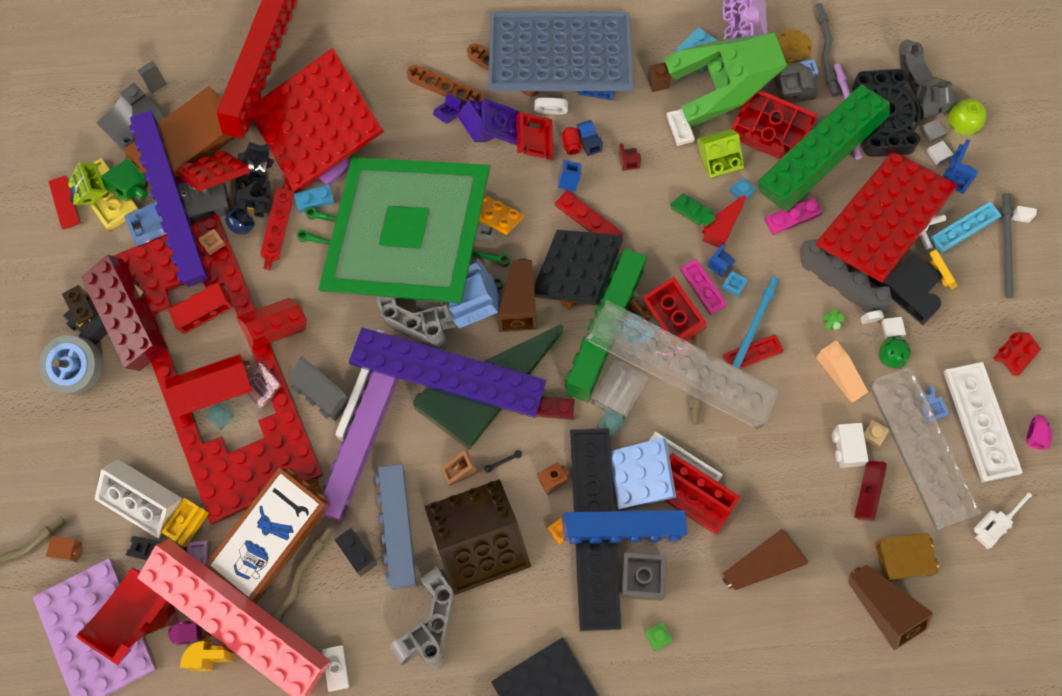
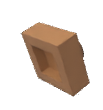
(211, 241)

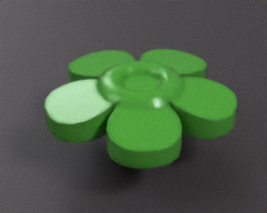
(833, 319)

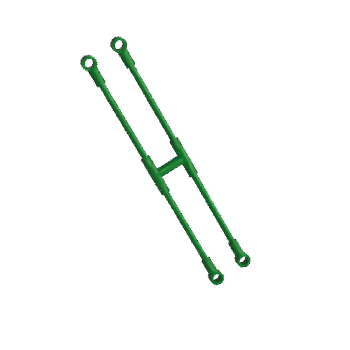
(324, 216)

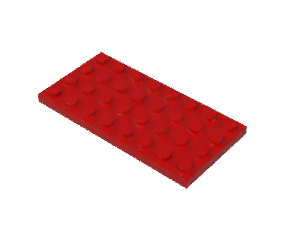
(886, 216)

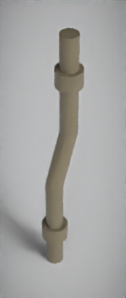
(44, 533)
(317, 545)

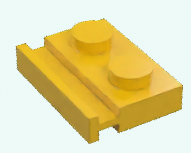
(938, 264)
(184, 522)

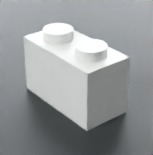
(850, 445)

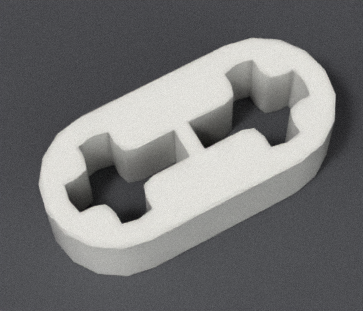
(551, 106)

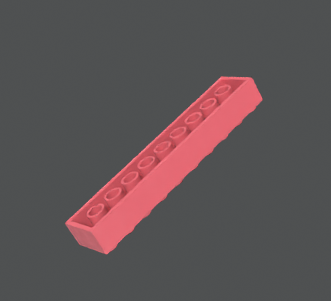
(233, 619)

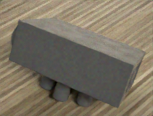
(206, 202)

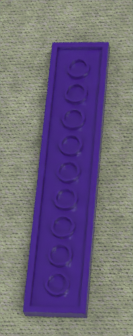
(448, 372)

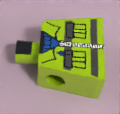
(86, 184)

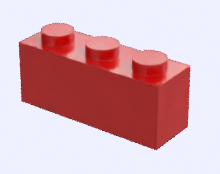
(200, 308)

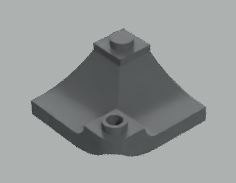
(117, 120)

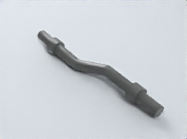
(823, 20)

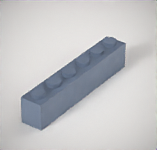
(397, 527)

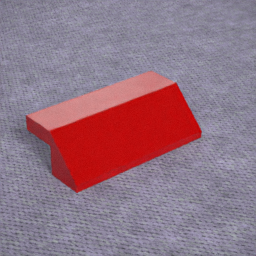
(208, 385)
(700, 495)

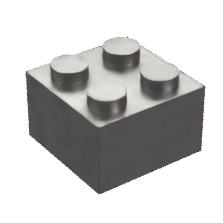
(643, 576)

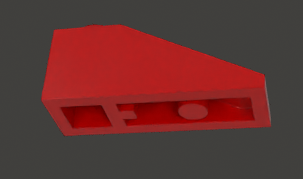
(721, 227)

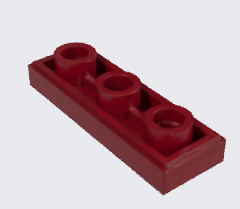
(870, 490)

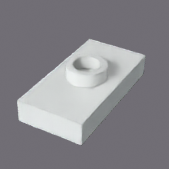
(680, 128)
(336, 671)

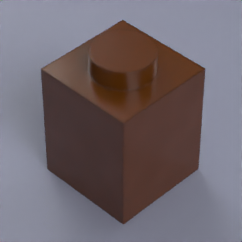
(659, 77)

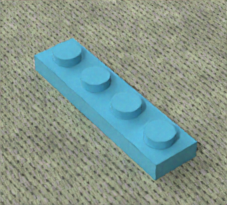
(965, 227)

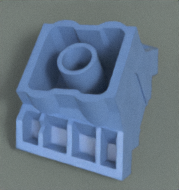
(479, 297)

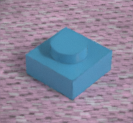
(742, 188)
(734, 284)

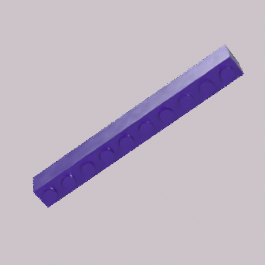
(169, 201)

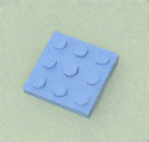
(642, 474)

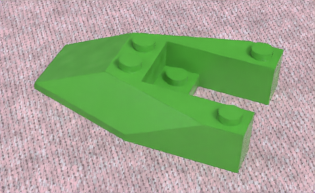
(737, 69)

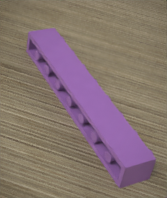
(358, 443)

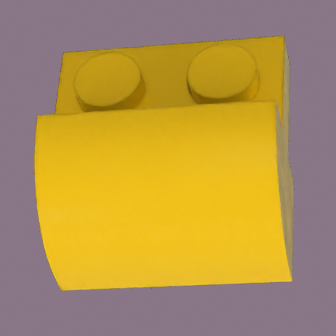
(202, 655)

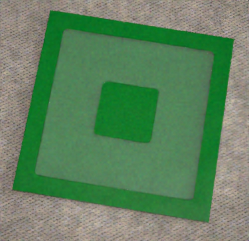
(405, 229)

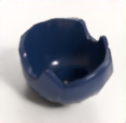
(239, 223)

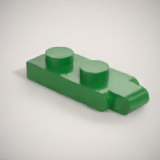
(692, 210)

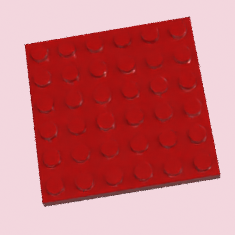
(315, 120)

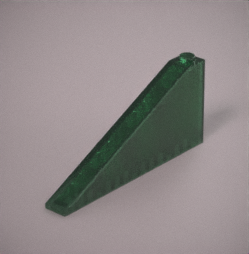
(468, 419)

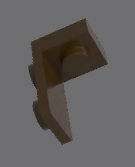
(78, 304)

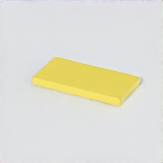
(110, 207)

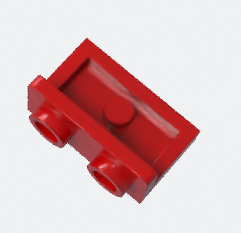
(1018, 352)

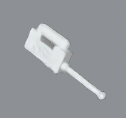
(999, 526)

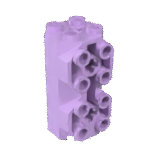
(744, 18)

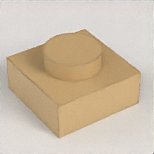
(875, 433)

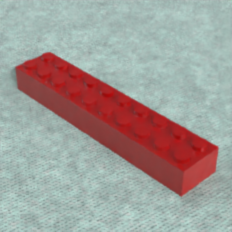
(254, 66)

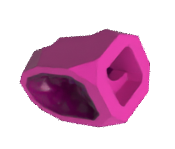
(1039, 433)

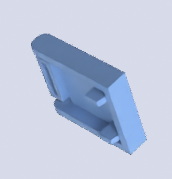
(149, 222)

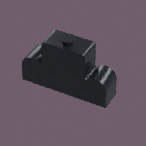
(911, 287)

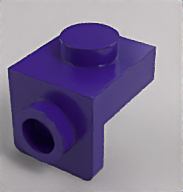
(449, 109)

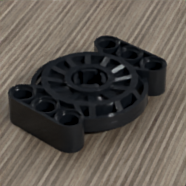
(903, 112)

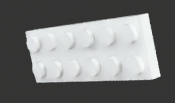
(982, 422)

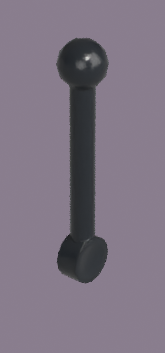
(517, 454)

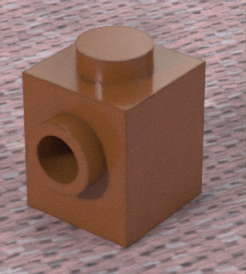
(553, 477)
(64, 549)

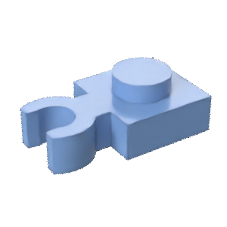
(937, 404)

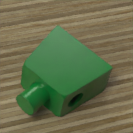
(125, 181)

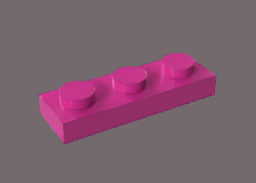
(796, 215)
(703, 287)

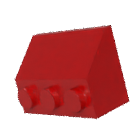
(272, 322)

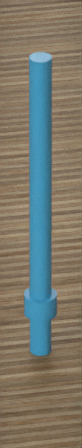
(768, 295)

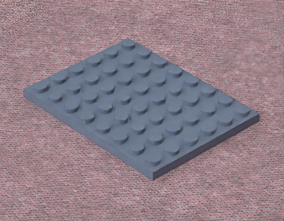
(560, 51)

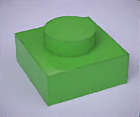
(658, 636)

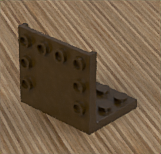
(477, 536)

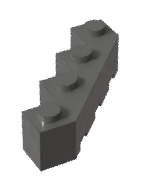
(851, 285)

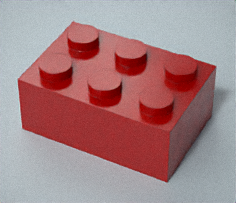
(674, 310)

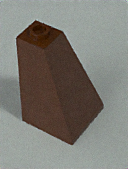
(518, 301)
(767, 560)
(891, 608)

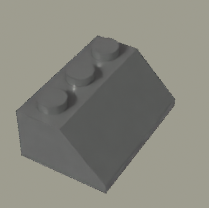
(318, 389)

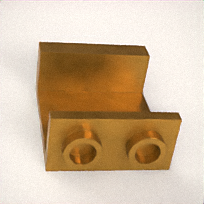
(906, 556)

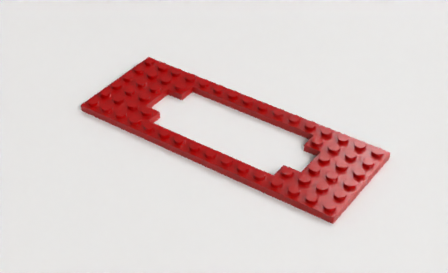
(223, 479)

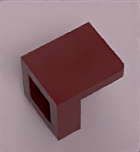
(629, 158)

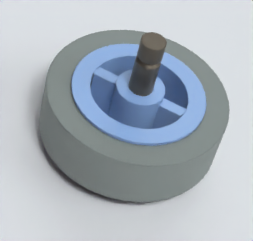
(70, 364)

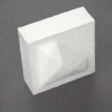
(1023, 214)

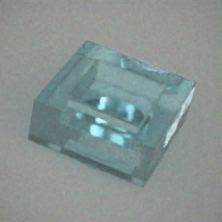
(219, 416)
(610, 421)

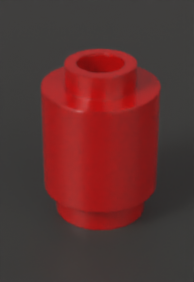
(571, 140)

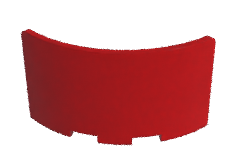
(122, 618)

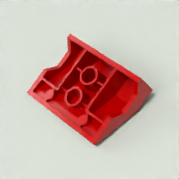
(772, 124)

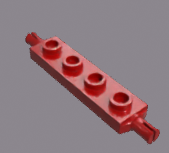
(277, 224)

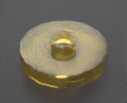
(795, 39)

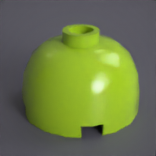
(967, 116)

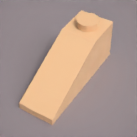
(842, 371)

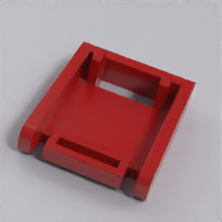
(533, 140)

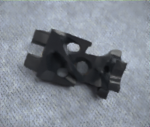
(249, 196)

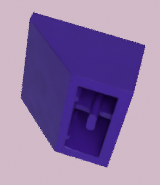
(471, 119)

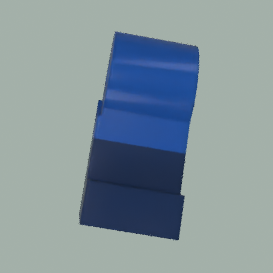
(589, 137)

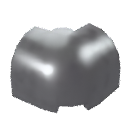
(797, 81)

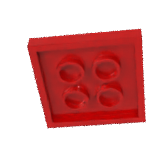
(212, 170)

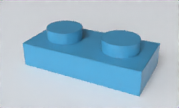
(314, 198)

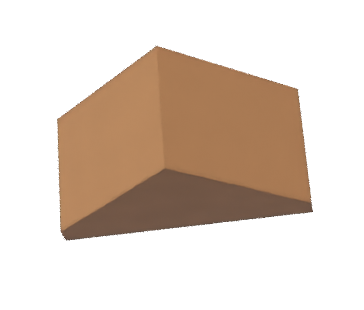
(459, 468)

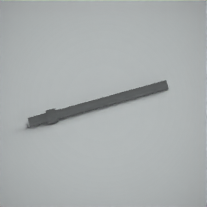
(1007, 212)

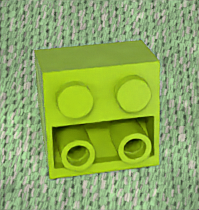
(721, 152)

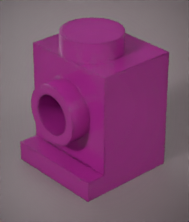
(185, 633)

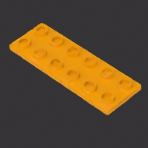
(499, 215)

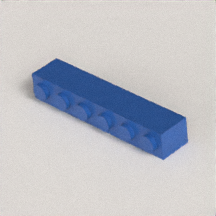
(624, 525)

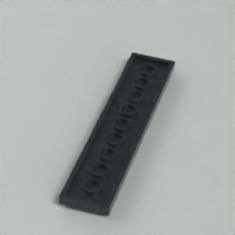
(595, 561)

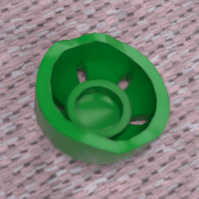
(897, 347)

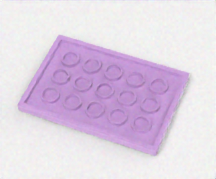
(66, 611)

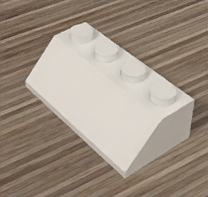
(136, 497)

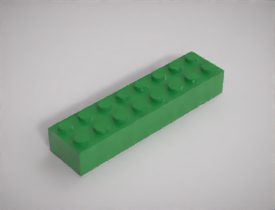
(824, 147)
(620, 291)

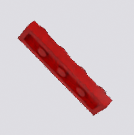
(585, 215)

